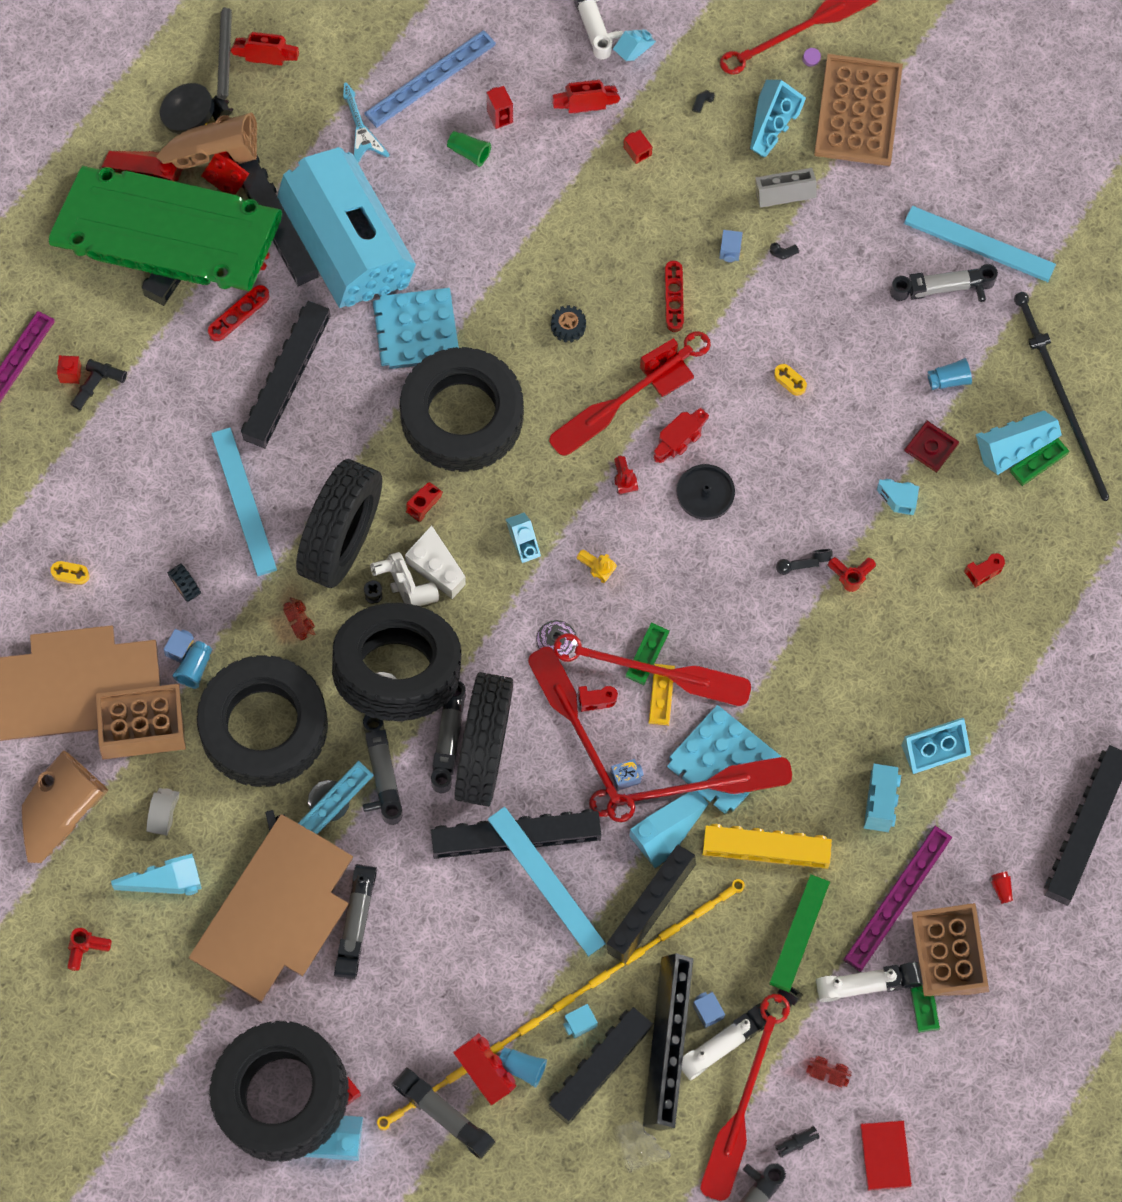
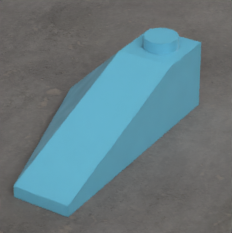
(774, 110)
(667, 827)
(176, 877)
(344, 1142)

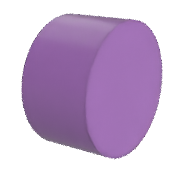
(811, 57)

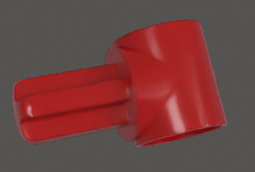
(625, 478)
(857, 573)
(78, 949)

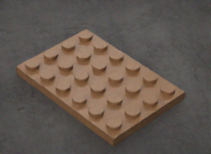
(858, 110)

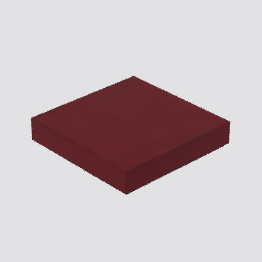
(931, 446)

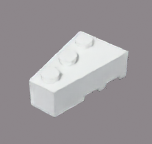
(436, 563)

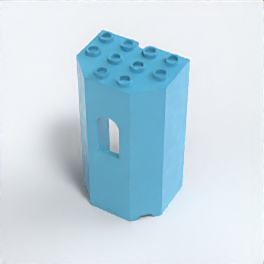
(316, 204)

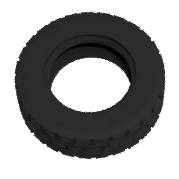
(452, 368)
(339, 523)
(255, 676)
(389, 697)
(483, 739)
(245, 1058)

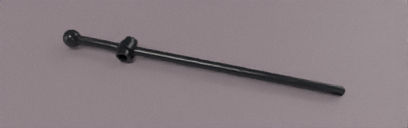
(1039, 342)

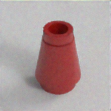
(1002, 885)

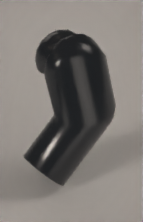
(701, 99)
(779, 252)

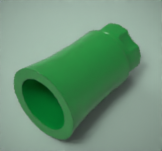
(469, 147)

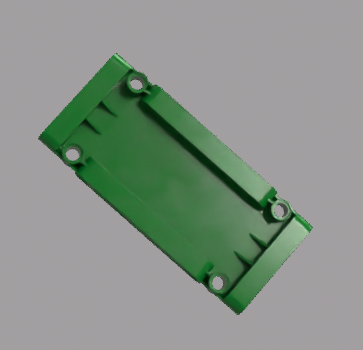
(165, 228)

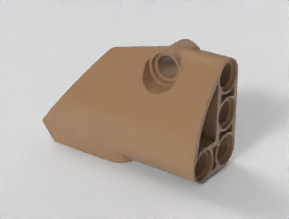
(227, 134)
(54, 810)

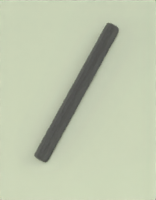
(224, 53)

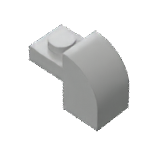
(161, 811)

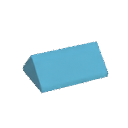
(936, 745)

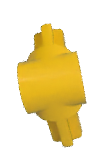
(600, 567)

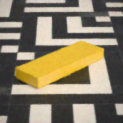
(661, 698)

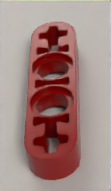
(671, 296)
(236, 311)

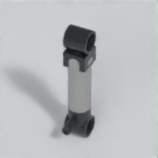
(919, 285)

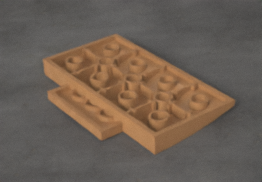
(59, 680)
(276, 911)

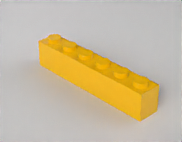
(767, 846)

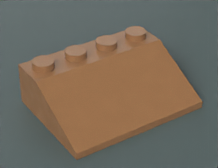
(140, 721)
(950, 951)

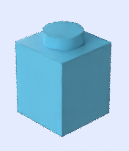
(580, 1021)

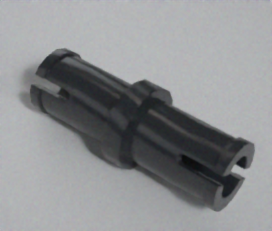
(106, 370)
(86, 390)
(797, 1141)

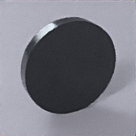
(186, 107)
(705, 491)

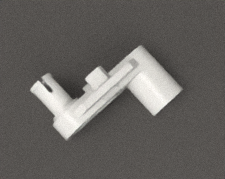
(411, 594)

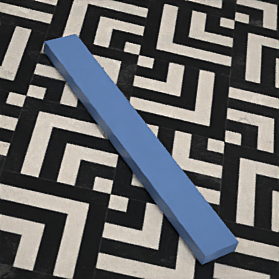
(430, 78)

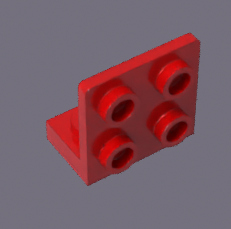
(225, 173)
(671, 379)

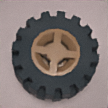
(572, 318)
(184, 582)

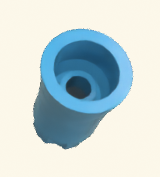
(950, 375)
(193, 665)
(523, 1065)

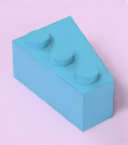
(882, 798)

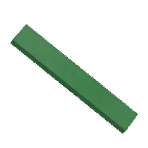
(799, 933)

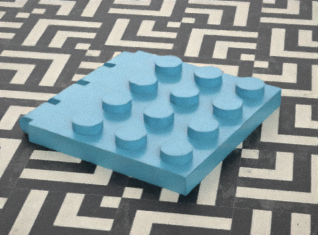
(414, 326)
(714, 746)

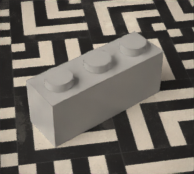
(786, 187)

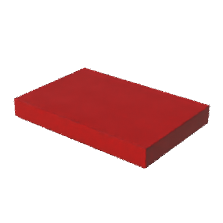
(885, 1155)

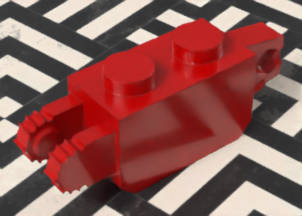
(265, 49)
(585, 96)
(679, 434)

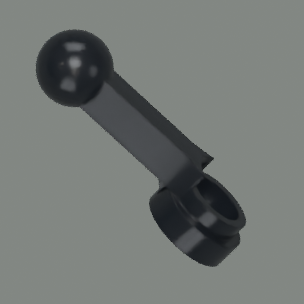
(784, 566)

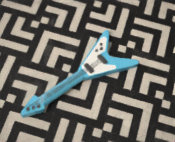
(363, 137)

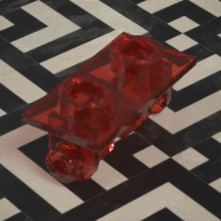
(296, 611)
(822, 1067)

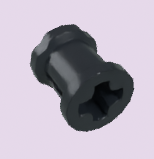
(373, 597)

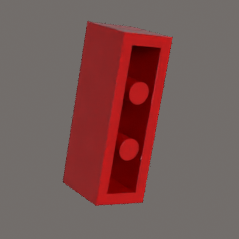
(485, 1068)

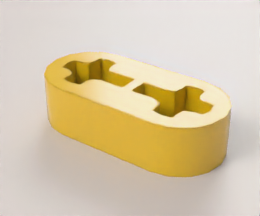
(792, 376)
(70, 568)

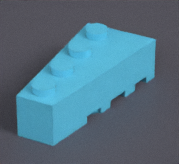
(1017, 440)

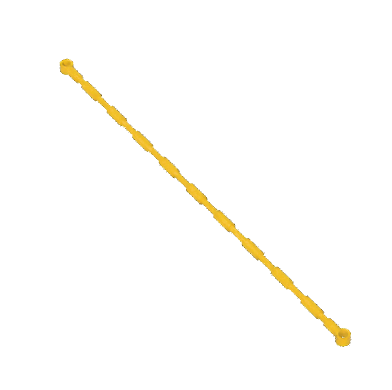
(571, 998)

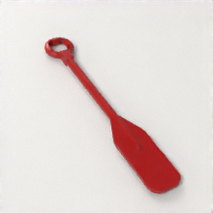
(829, 12)
(599, 415)
(692, 679)
(563, 699)
(731, 780)
(732, 1137)

